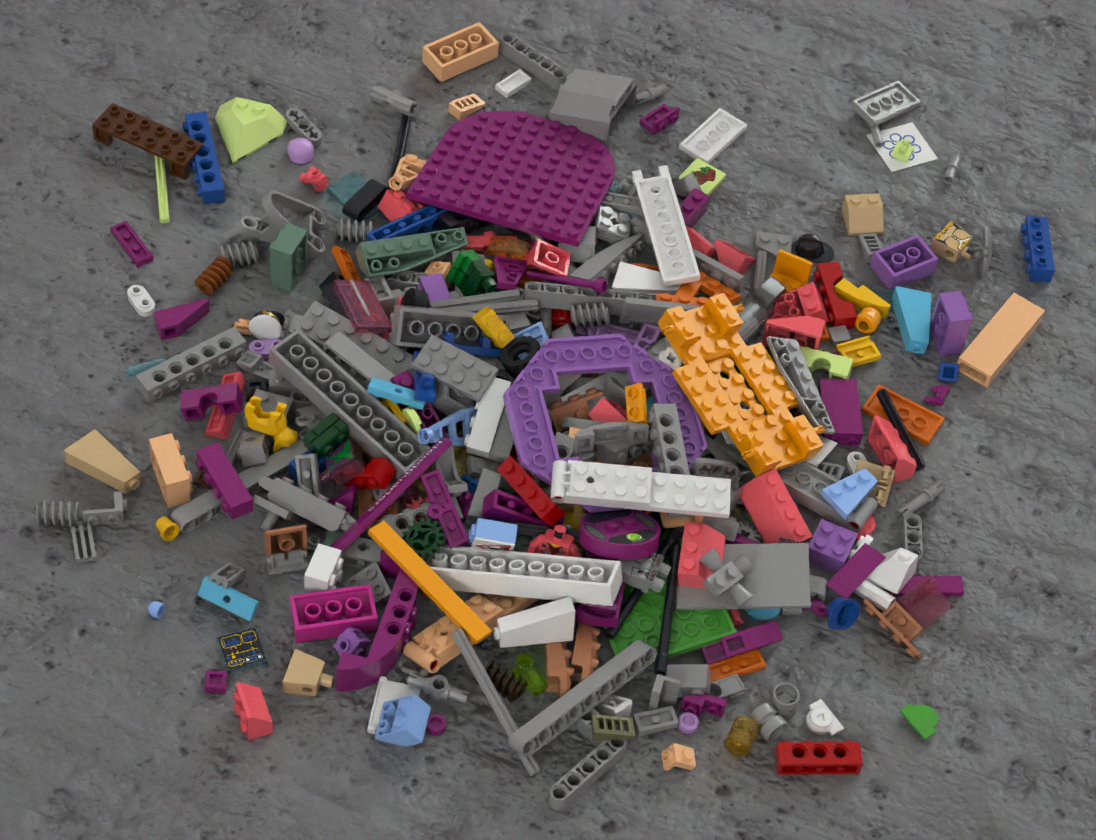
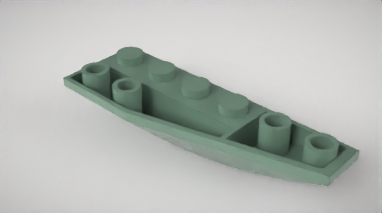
(407, 252)

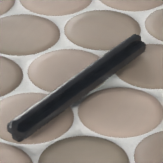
(898, 424)

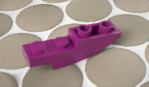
(427, 415)
(742, 642)

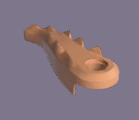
(584, 653)
(558, 668)

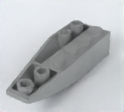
(606, 262)
(795, 371)

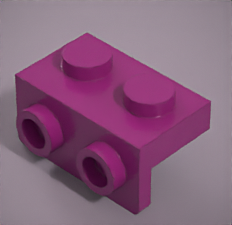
(659, 119)

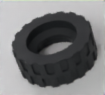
(515, 348)

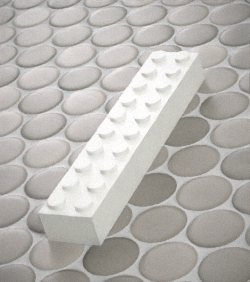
(528, 574)

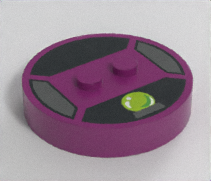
(620, 534)

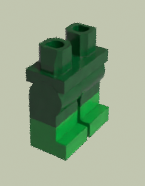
(471, 274)

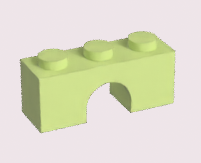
(837, 366)

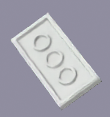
(713, 136)

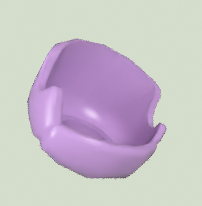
(300, 150)

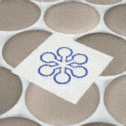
(921, 153)

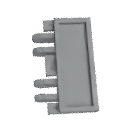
(647, 311)

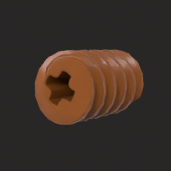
(214, 276)

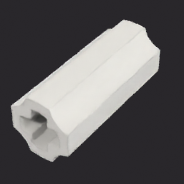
(874, 595)

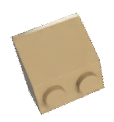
(863, 214)

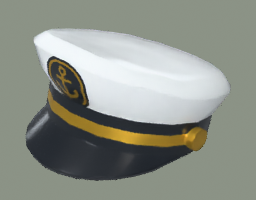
(266, 325)

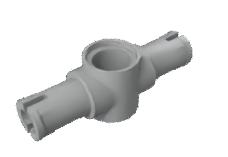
(429, 686)

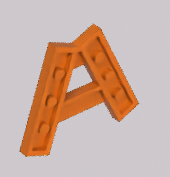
(688, 291)

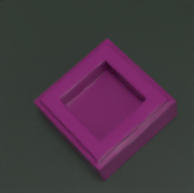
(216, 681)

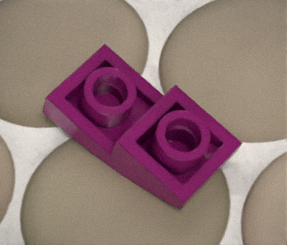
(710, 704)

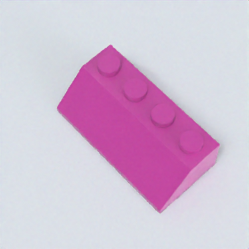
(331, 612)

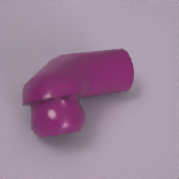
(467, 498)
(818, 608)

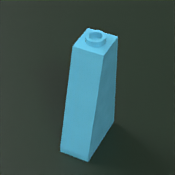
(913, 317)

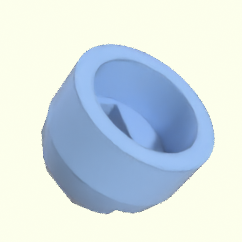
(156, 609)

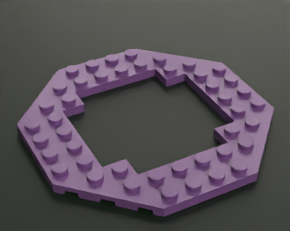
(585, 355)

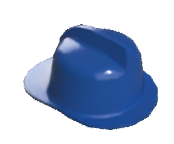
(842, 613)

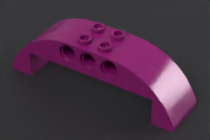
(391, 637)

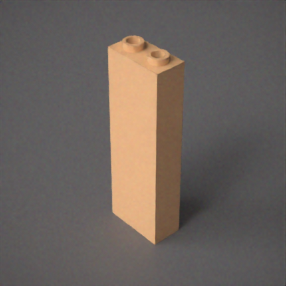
(1000, 339)

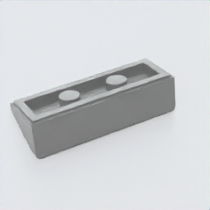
(308, 472)

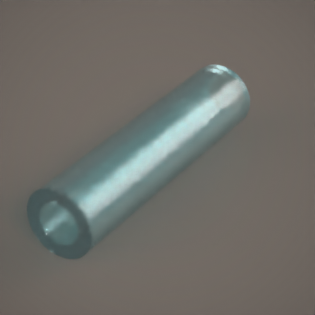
(139, 368)

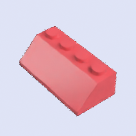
(773, 509)

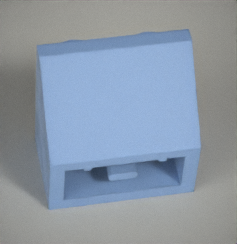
(403, 721)

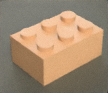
(170, 470)

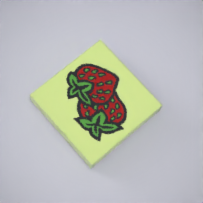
(706, 175)

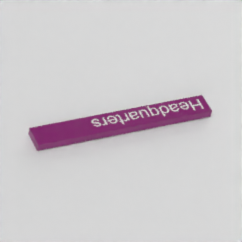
(392, 494)

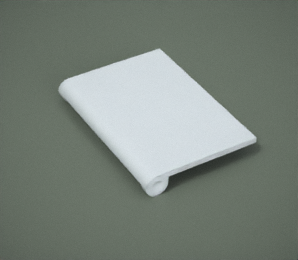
(386, 692)

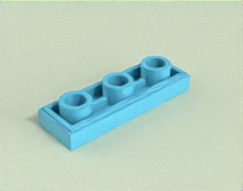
(395, 393)
(239, 604)

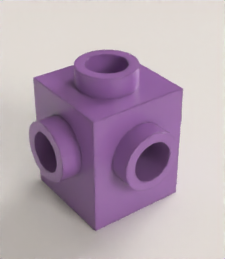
(352, 642)

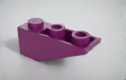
(178, 319)

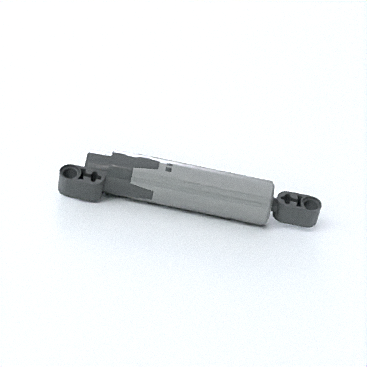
(759, 308)

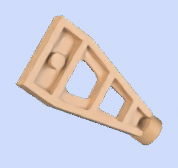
(403, 174)

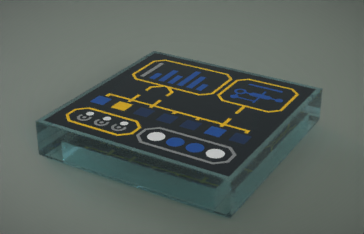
(241, 650)

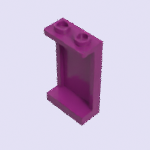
(843, 409)

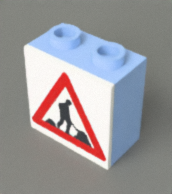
(492, 535)

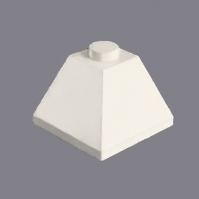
(894, 570)

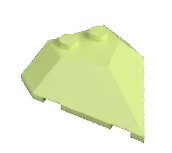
(248, 126)

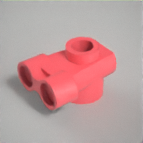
(315, 178)

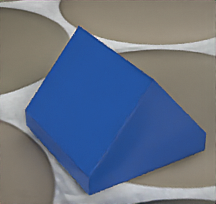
(948, 372)

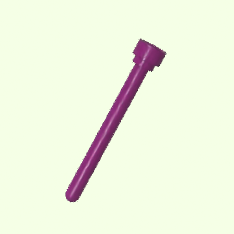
(598, 285)

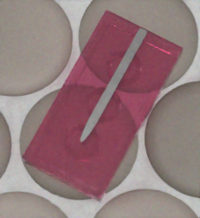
(362, 306)

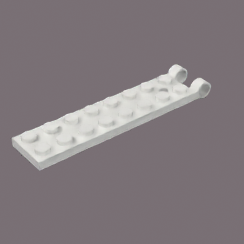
(666, 228)

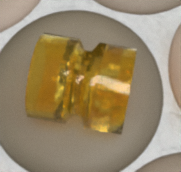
(741, 736)

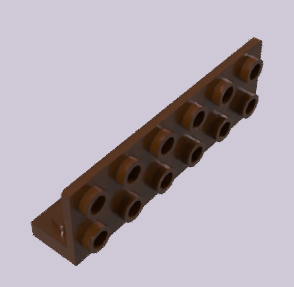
(147, 136)

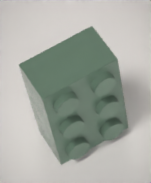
(288, 256)

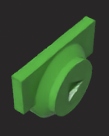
(921, 718)

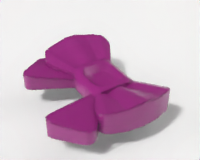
(940, 391)

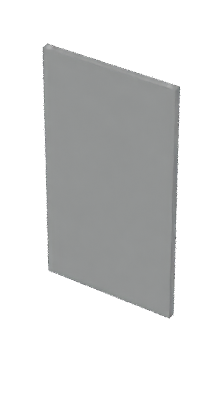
(777, 579)

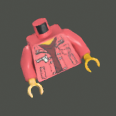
(555, 543)

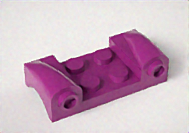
(598, 614)

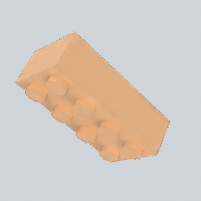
(460, 52)

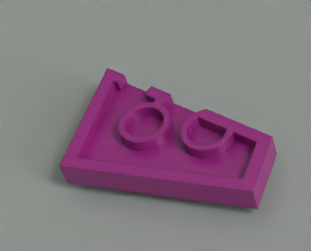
(508, 272)

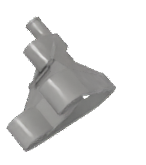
(272, 221)

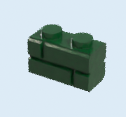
(326, 436)

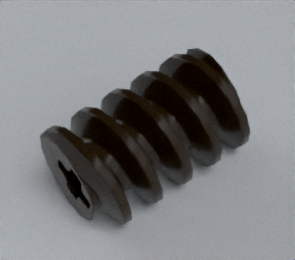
(505, 684)

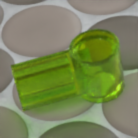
(535, 680)

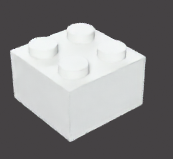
(323, 569)

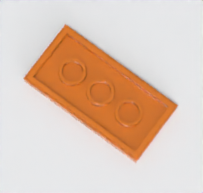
(918, 420)

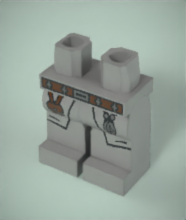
(642, 572)

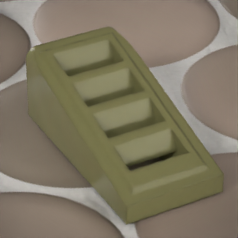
(605, 721)

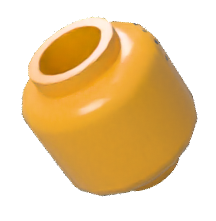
(868, 320)

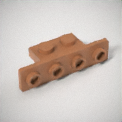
(574, 407)
(900, 623)

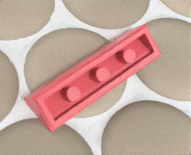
(219, 424)

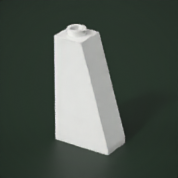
(640, 279)
(537, 625)

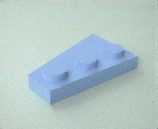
(849, 492)

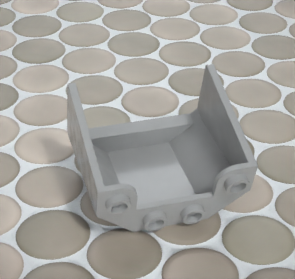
(592, 100)

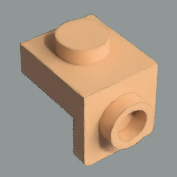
(678, 756)

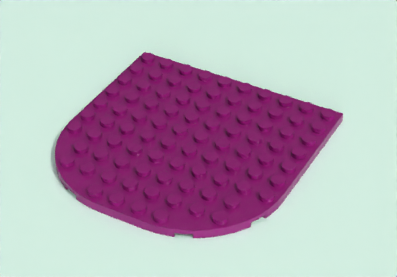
(518, 174)

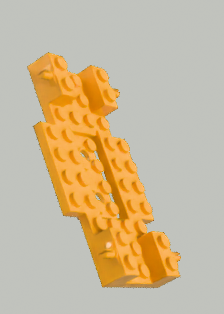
(708, 345)

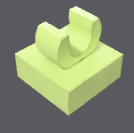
(903, 150)

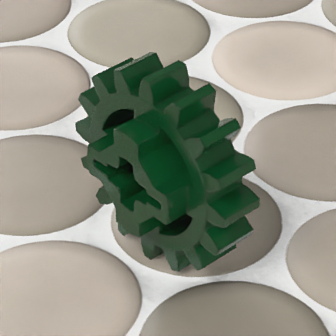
(433, 537)

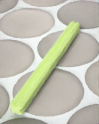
(162, 189)

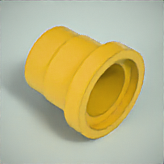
(167, 529)

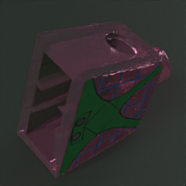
(343, 464)

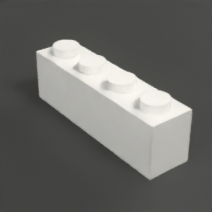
(487, 419)

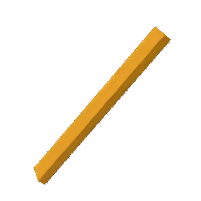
(429, 582)

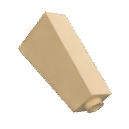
(103, 461)

